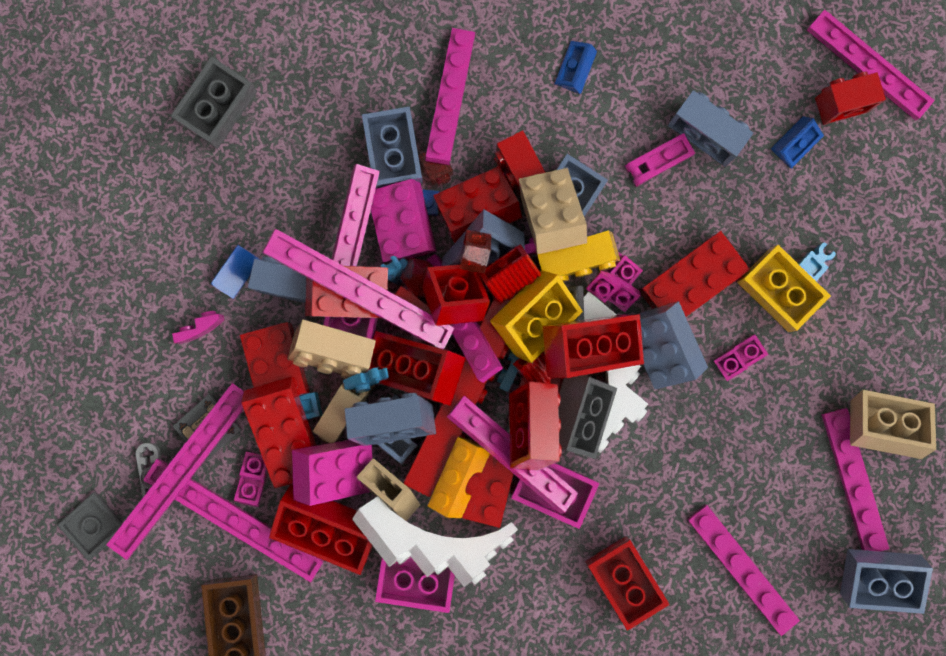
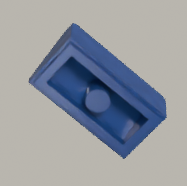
(576, 66)
(798, 141)
(234, 272)

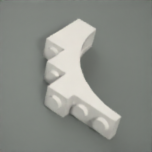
(626, 402)
(433, 553)

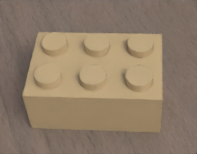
(553, 211)
(330, 350)
(892, 424)

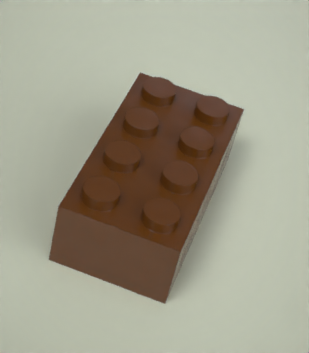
(233, 616)

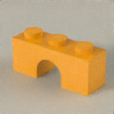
(464, 460)

